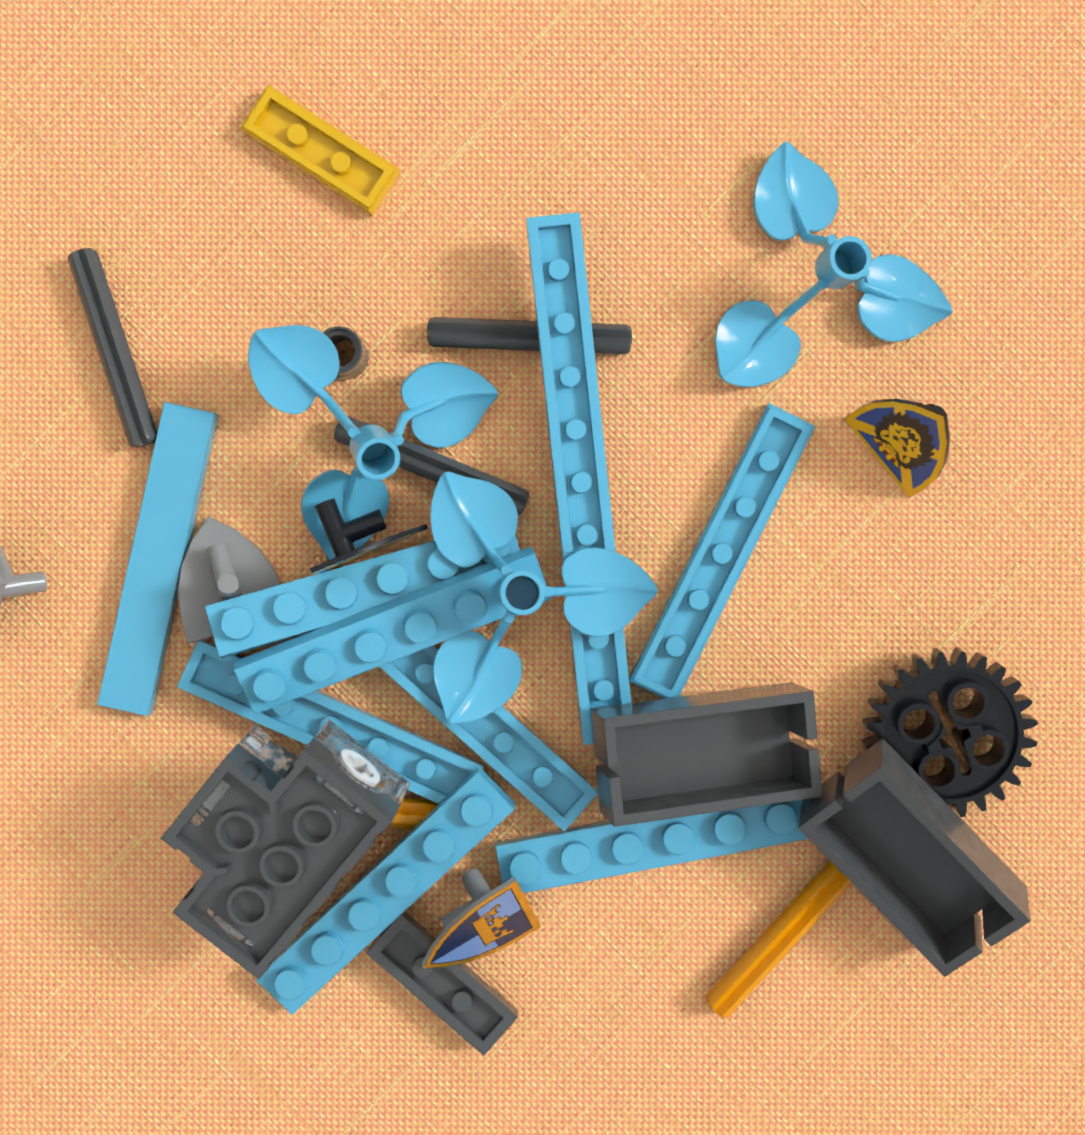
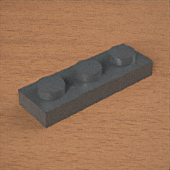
(450, 992)

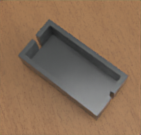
(705, 753)
(915, 858)

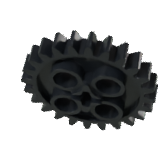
(991, 712)

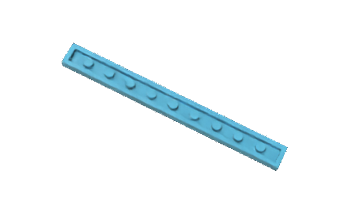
(575, 438)

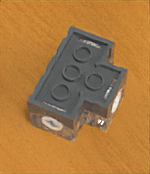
(279, 837)

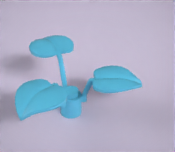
(897, 294)
(443, 402)
(600, 592)

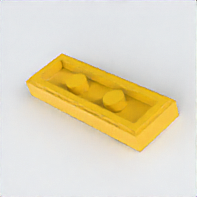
(320, 150)

